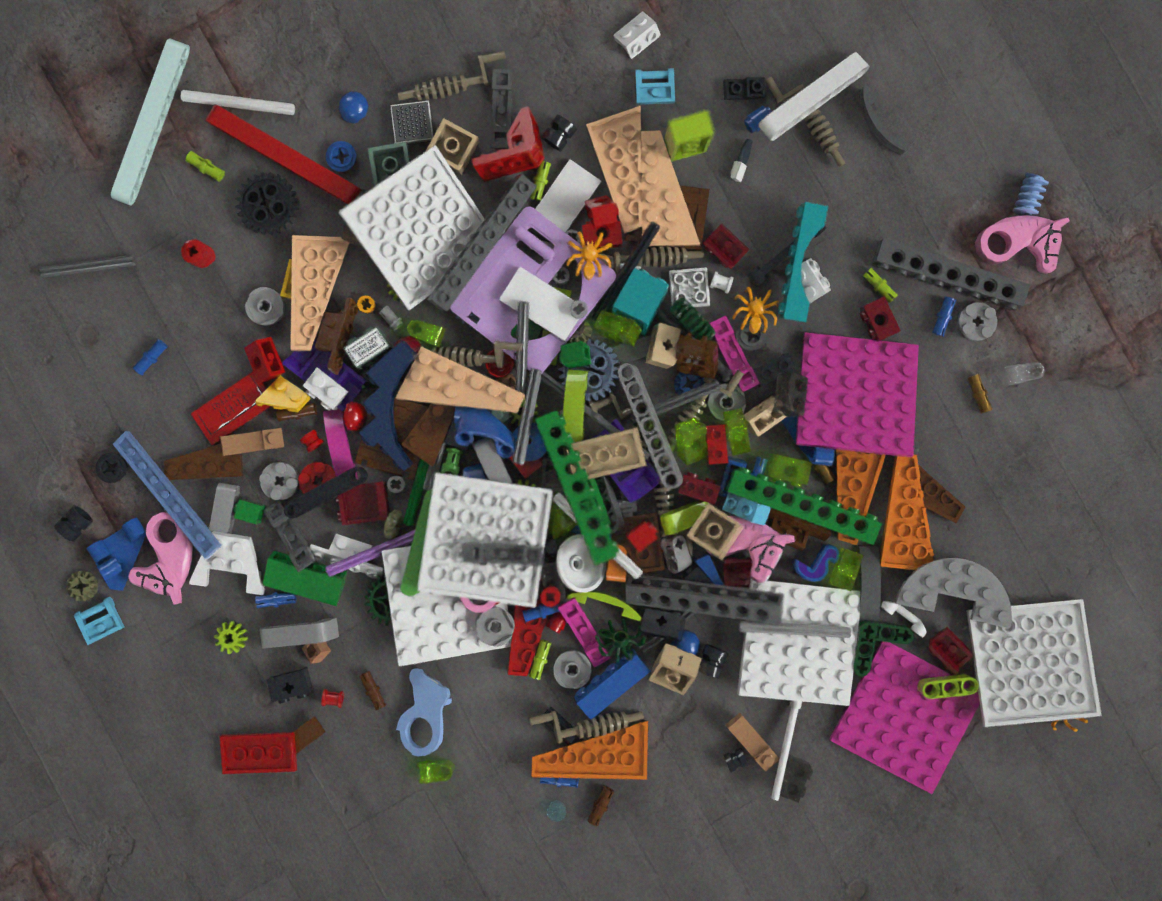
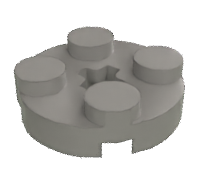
(255, 302)
(985, 329)
(715, 402)
(268, 479)
(505, 629)
(583, 669)

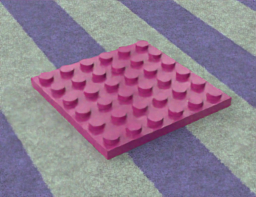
(858, 395)
(900, 726)

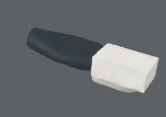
(739, 167)

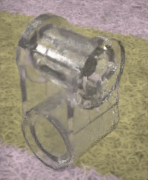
(1021, 373)

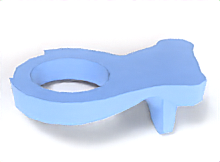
(429, 701)

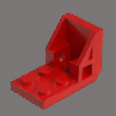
(518, 158)

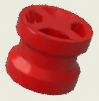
(311, 441)
(552, 593)

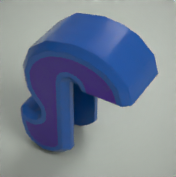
(820, 566)

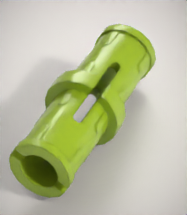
(205, 166)
(540, 180)
(880, 285)
(540, 659)

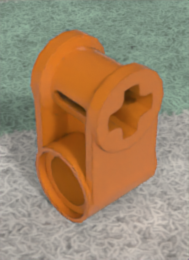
(614, 570)

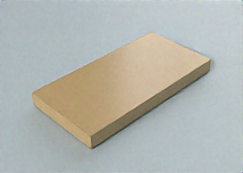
(609, 453)

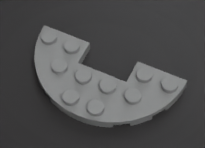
(958, 579)

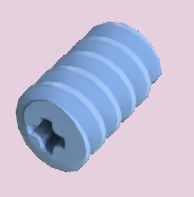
(1030, 195)

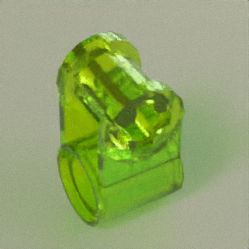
(429, 333)
(431, 770)

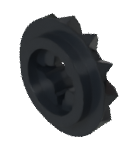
(102, 466)

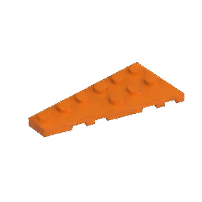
(855, 483)
(906, 525)
(601, 757)

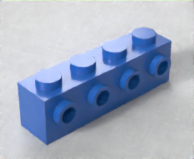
(611, 684)

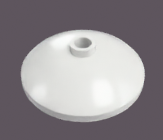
(584, 575)

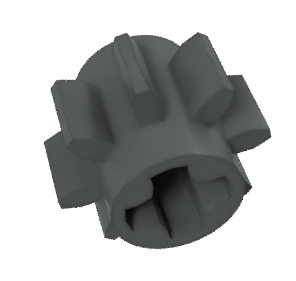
(626, 507)

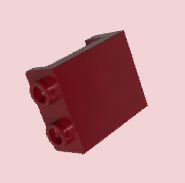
(364, 504)

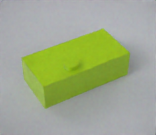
(688, 136)

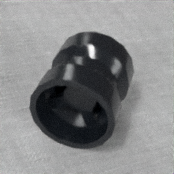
(735, 760)

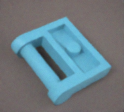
(655, 92)
(102, 626)

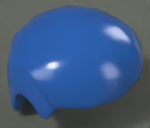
(353, 107)
(689, 643)

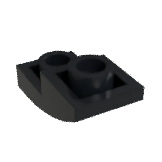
(744, 88)

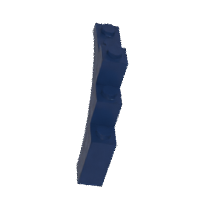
(381, 403)

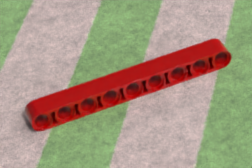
(282, 154)

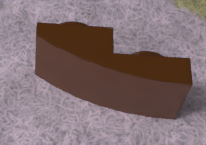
(308, 734)

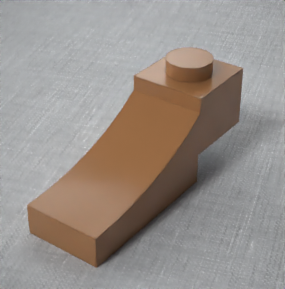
(252, 442)
(752, 742)

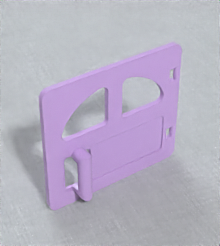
(499, 267)

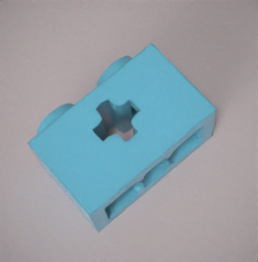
(746, 509)

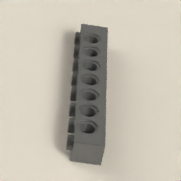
(481, 243)
(1016, 289)
(705, 598)

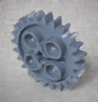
(597, 353)

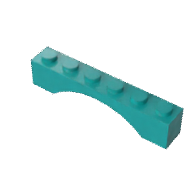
(795, 303)

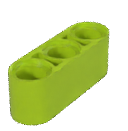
(682, 517)
(956, 689)

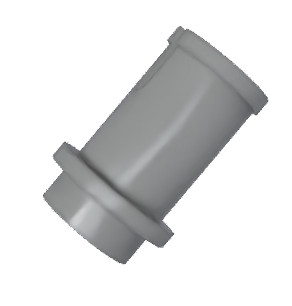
(391, 318)

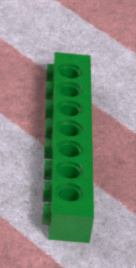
(555, 421)
(867, 533)

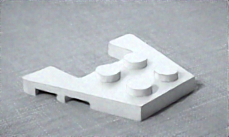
(235, 556)

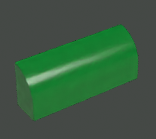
(309, 583)

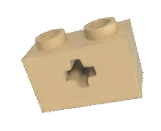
(656, 352)
(762, 417)

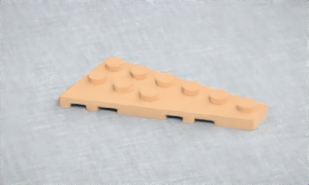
(619, 155)
(663, 196)
(314, 274)
(451, 384)

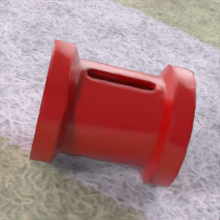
(332, 698)

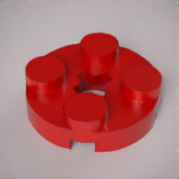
(308, 475)

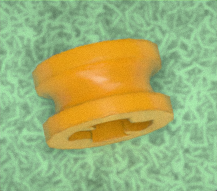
(371, 301)

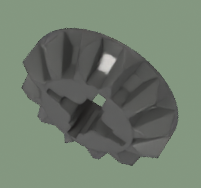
(754, 344)

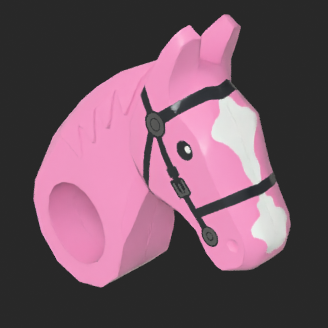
(1034, 232)
(764, 547)
(174, 562)

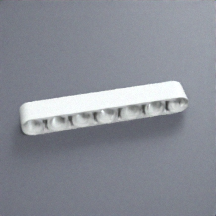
(813, 96)

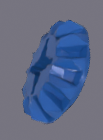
(333, 152)
(680, 381)

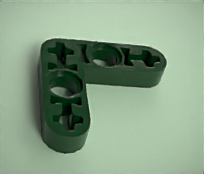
(875, 635)

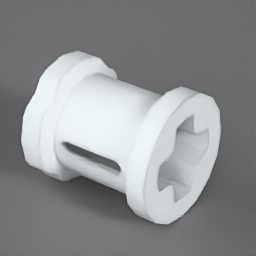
(721, 282)

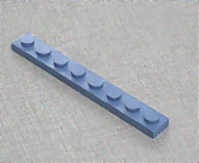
(167, 495)

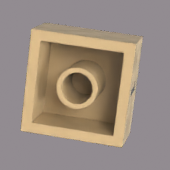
(455, 145)
(715, 531)
(675, 669)

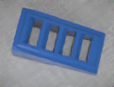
(731, 461)
(707, 566)

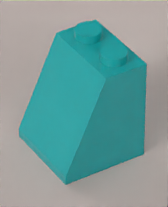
(641, 298)

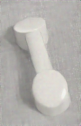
(917, 626)

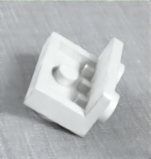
(637, 34)
(813, 282)
(325, 389)

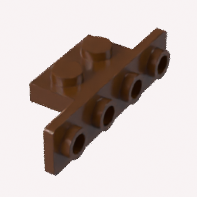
(335, 334)
(797, 527)

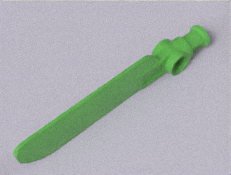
(413, 567)

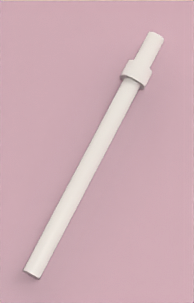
(795, 705)

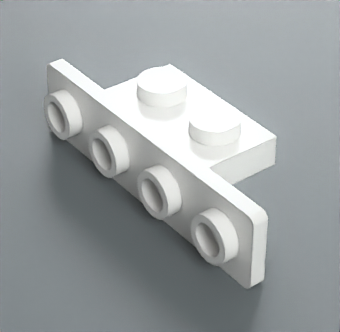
(344, 547)

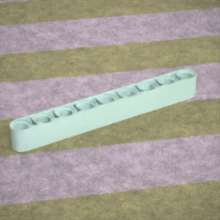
(150, 122)

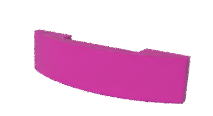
(733, 353)
(338, 441)
(583, 630)

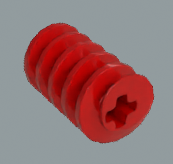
(197, 253)

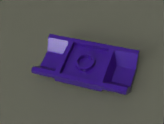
(305, 362)
(636, 481)

